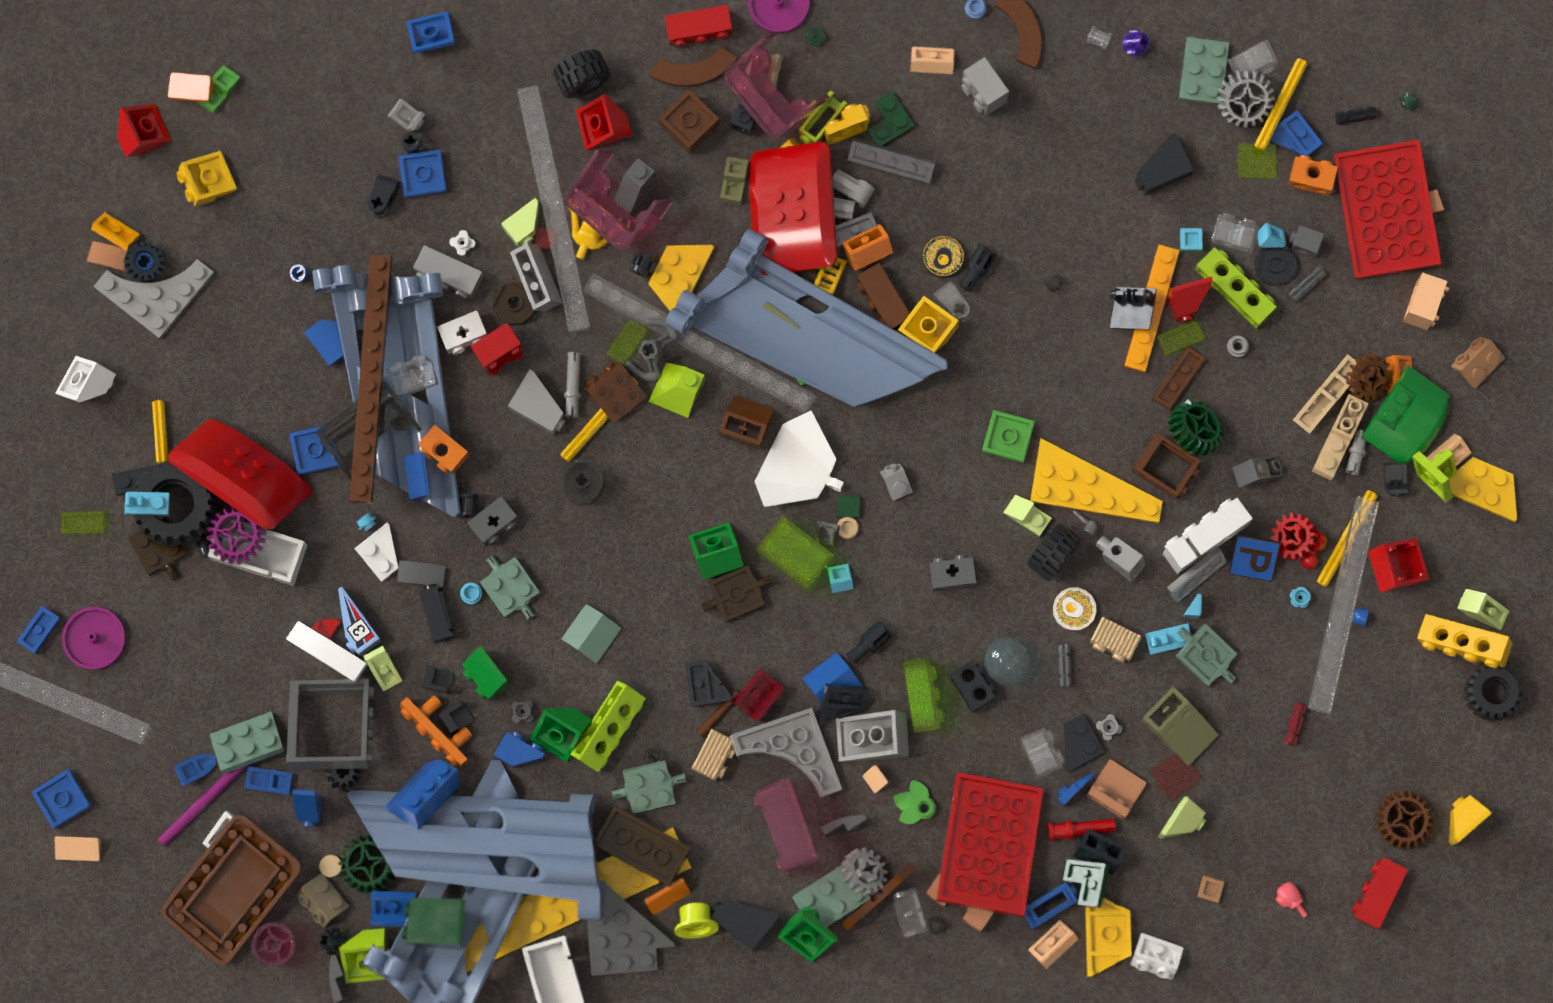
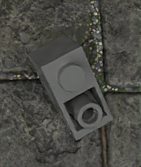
(1257, 471)

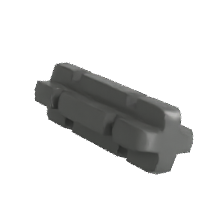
(1307, 284)
(1064, 665)

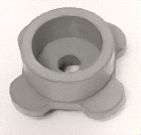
(1108, 733)

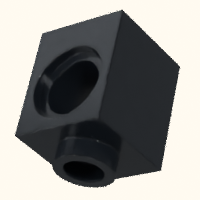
(742, 121)

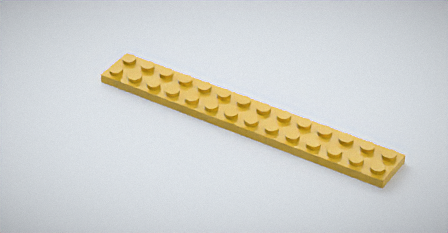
(544, 915)

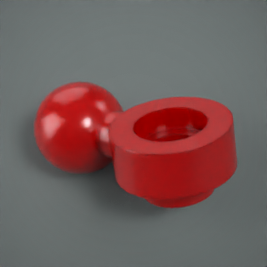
(1311, 559)

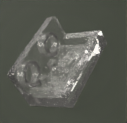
(413, 375)

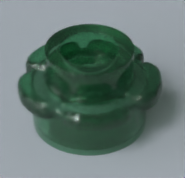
(815, 42)
(1408, 101)

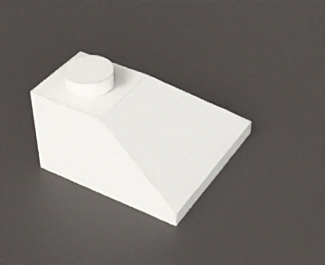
(85, 380)

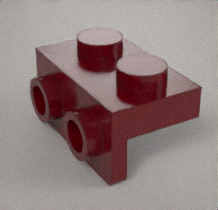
(759, 695)

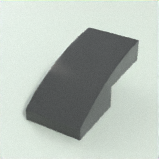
(420, 573)
(849, 823)
(335, 973)

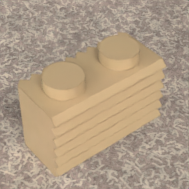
(1115, 640)
(714, 755)

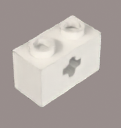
(451, 333)

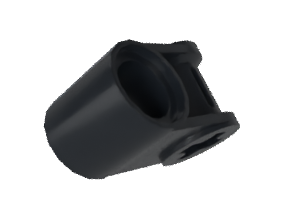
(383, 192)

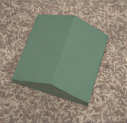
(591, 633)

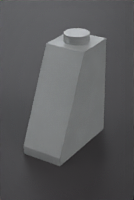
(537, 405)

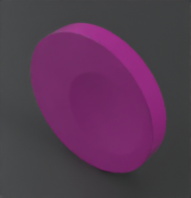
(778, 14)
(93, 638)

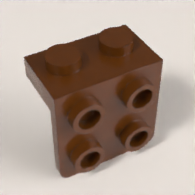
(614, 391)

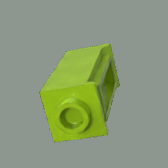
(807, 137)

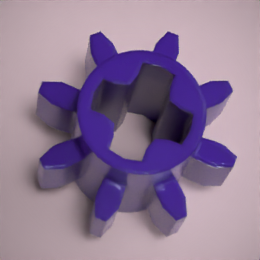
(1135, 43)

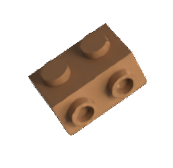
(1478, 361)

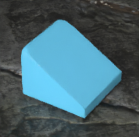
(1271, 236)
(840, 578)
(1194, 609)

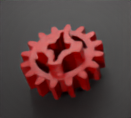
(1302, 531)

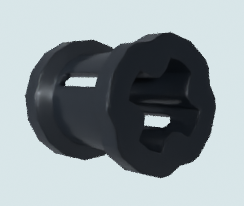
(406, 139)
(468, 505)

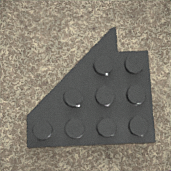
(623, 939)

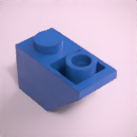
(518, 753)

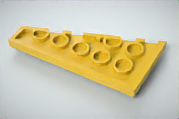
(1078, 485)

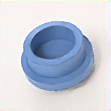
(975, 8)

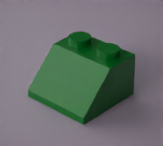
(716, 551)
(485, 674)

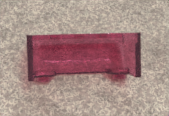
(761, 97)
(592, 204)
(786, 827)

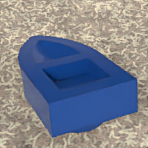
(195, 768)
(1067, 792)

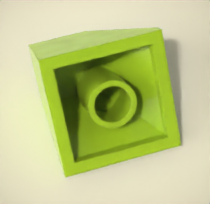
(677, 389)
(355, 952)

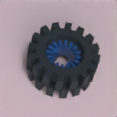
(134, 255)

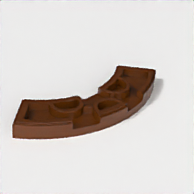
(1027, 29)
(695, 73)
(879, 897)

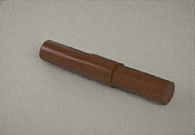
(716, 715)

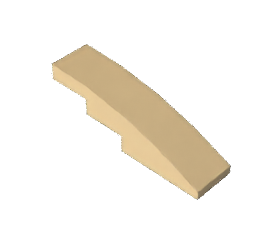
(1325, 396)

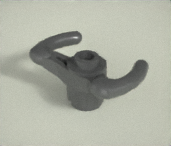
(652, 350)

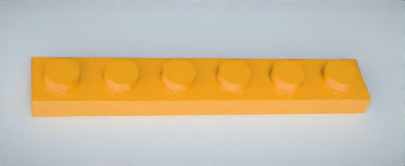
(1159, 278)

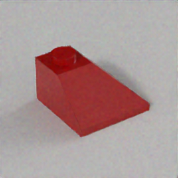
(602, 123)
(141, 130)
(1187, 299)

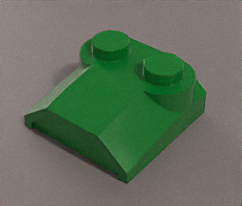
(807, 934)

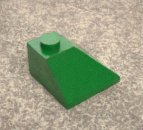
(560, 731)

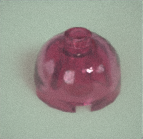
(273, 944)

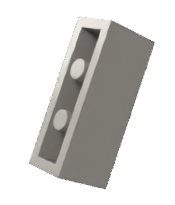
(454, 274)
(536, 277)

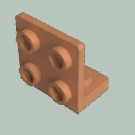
(1116, 789)

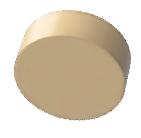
(848, 528)
(329, 866)

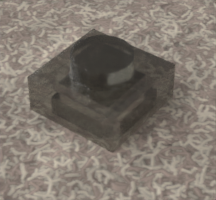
(827, 533)

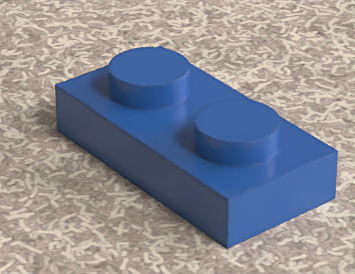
(38, 630)

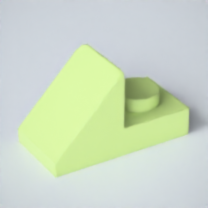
(1027, 515)
(383, 668)

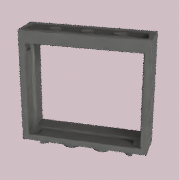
(329, 687)

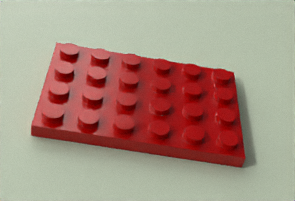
(1387, 209)
(989, 844)

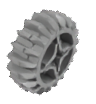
(1254, 98)

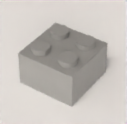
(984, 87)

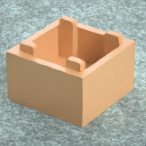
(1425, 301)

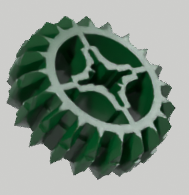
(1196, 427)
(358, 866)

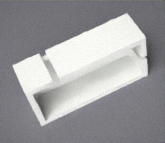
(1210, 533)
(277, 560)
(552, 973)

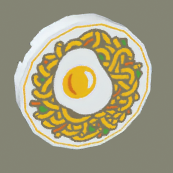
(1074, 609)

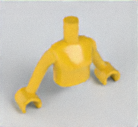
(585, 237)

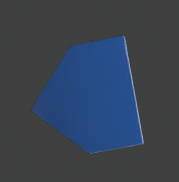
(327, 340)

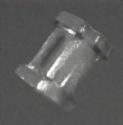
(1099, 38)

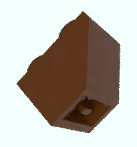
(746, 422)

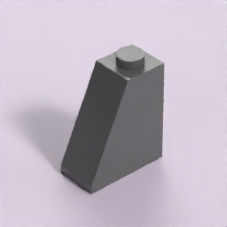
(635, 186)

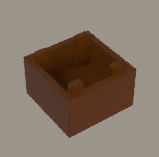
(689, 121)

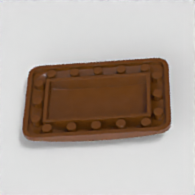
(231, 889)

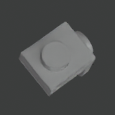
(406, 116)
(896, 481)

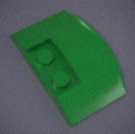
(1408, 417)

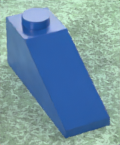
(308, 807)

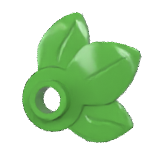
(912, 801)

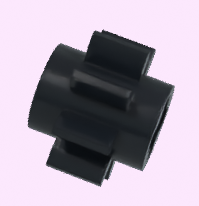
(643, 264)
(332, 940)

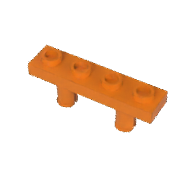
(420, 717)

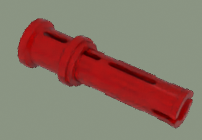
(1070, 829)

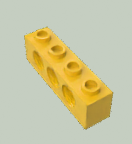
(1434, 627)

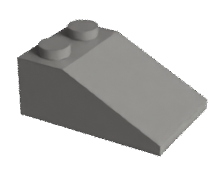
(872, 736)

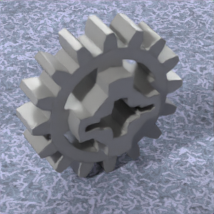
(864, 872)

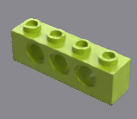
(1238, 299)
(597, 732)

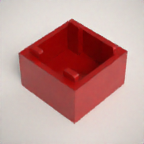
(497, 349)
(1398, 565)

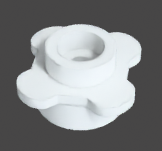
(468, 243)

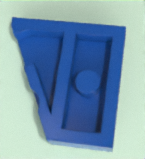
(1296, 135)

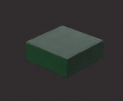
(848, 506)

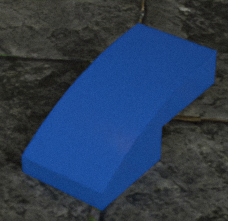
(268, 780)

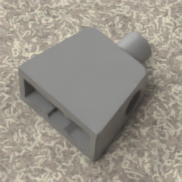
(1127, 563)

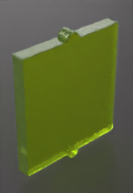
(1255, 162)

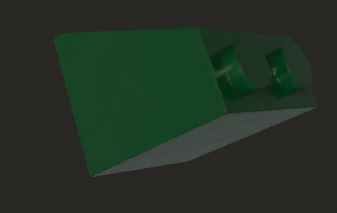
(434, 923)

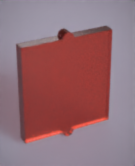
(1175, 776)

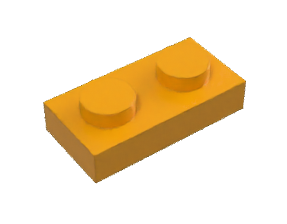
(115, 231)

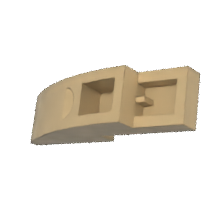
(1339, 437)

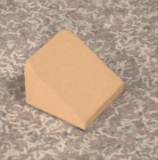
(875, 779)

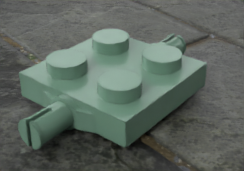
(510, 587)
(1206, 655)
(649, 786)

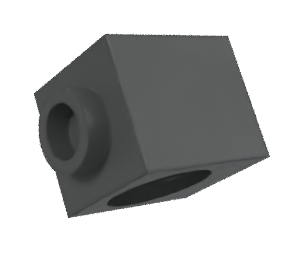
(1306, 241)

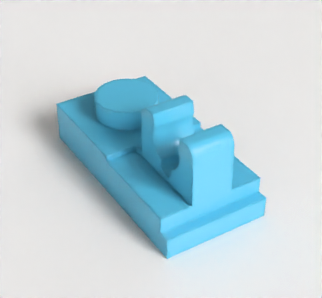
(147, 503)
(1165, 639)

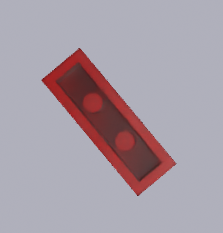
(698, 26)
(1379, 893)

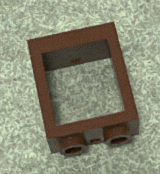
(1175, 450)

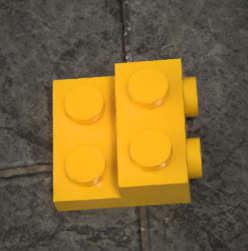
(853, 121)
(206, 178)

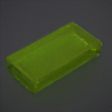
(1180, 337)
(627, 342)
(83, 522)

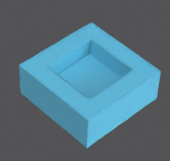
(1191, 239)

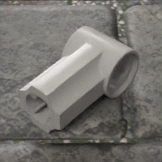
(854, 189)
(844, 208)

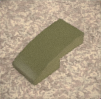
(734, 180)

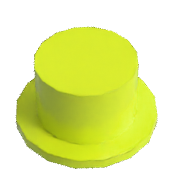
(695, 921)

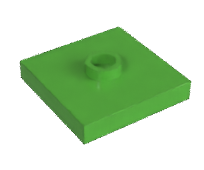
(1008, 436)

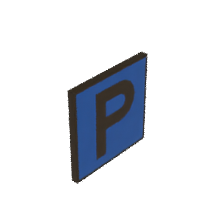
(1254, 557)

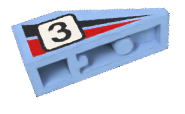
(356, 628)

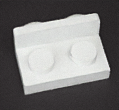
(1157, 956)

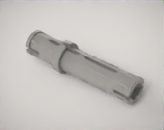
(572, 388)

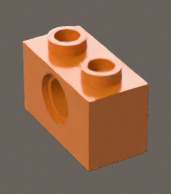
(1300, 179)
(433, 440)

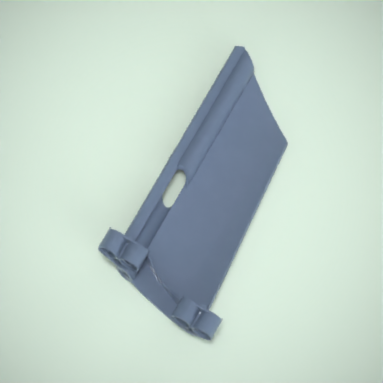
(831, 350)

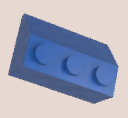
(424, 793)

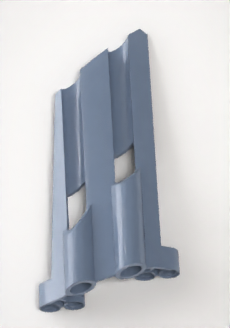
(409, 334)
(451, 852)
(440, 973)

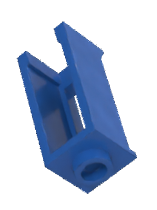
(1069, 892)

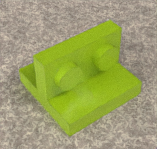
(1436, 472)

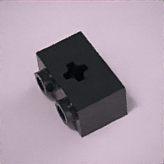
(1099, 849)

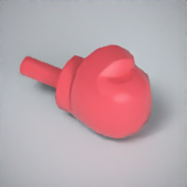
(1290, 896)

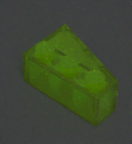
(922, 694)

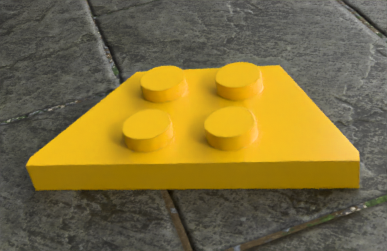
(679, 271)
(1486, 488)
(1106, 936)

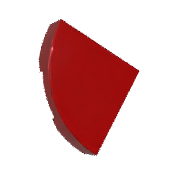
(327, 627)

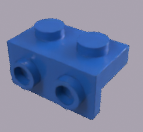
(389, 908)

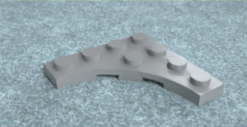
(156, 303)
(797, 741)

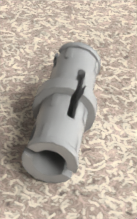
(1356, 453)

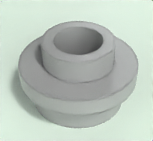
(1241, 340)

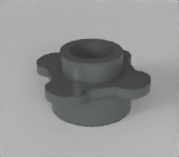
(517, 707)

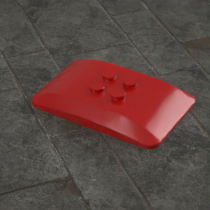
(794, 205)
(241, 473)

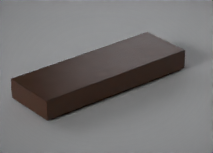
(1178, 378)

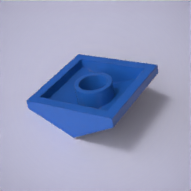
(430, 32)
(417, 476)
(832, 672)

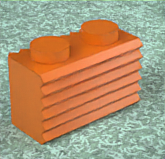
(867, 247)

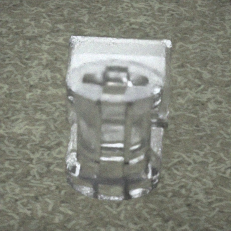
(951, 300)

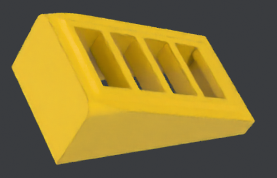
(821, 275)

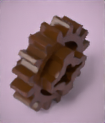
(1369, 377)

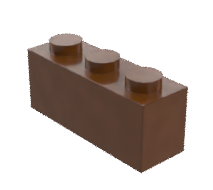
(882, 297)

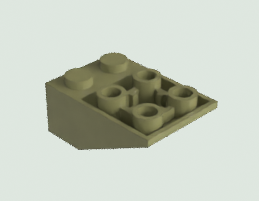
(1179, 726)

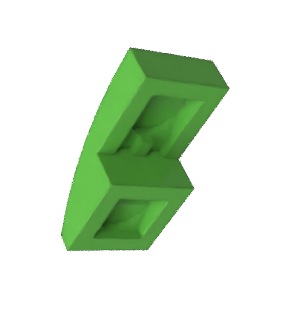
(224, 82)

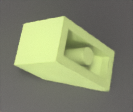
(523, 223)
(1483, 608)

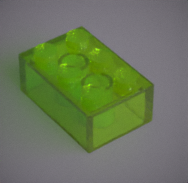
(795, 553)

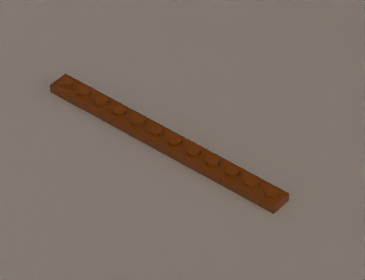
(371, 379)

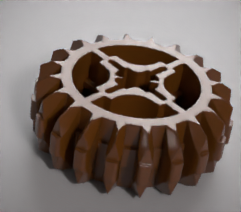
(1422, 812)

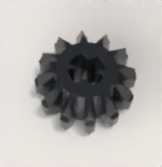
(347, 780)

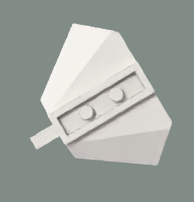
(797, 464)

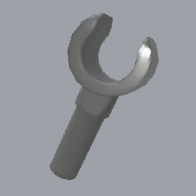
(1090, 528)

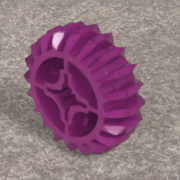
(238, 526)

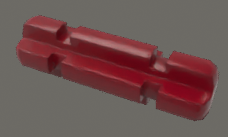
(1295, 724)

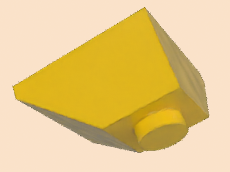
(929, 325)
(1465, 817)

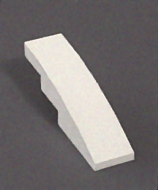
(326, 651)

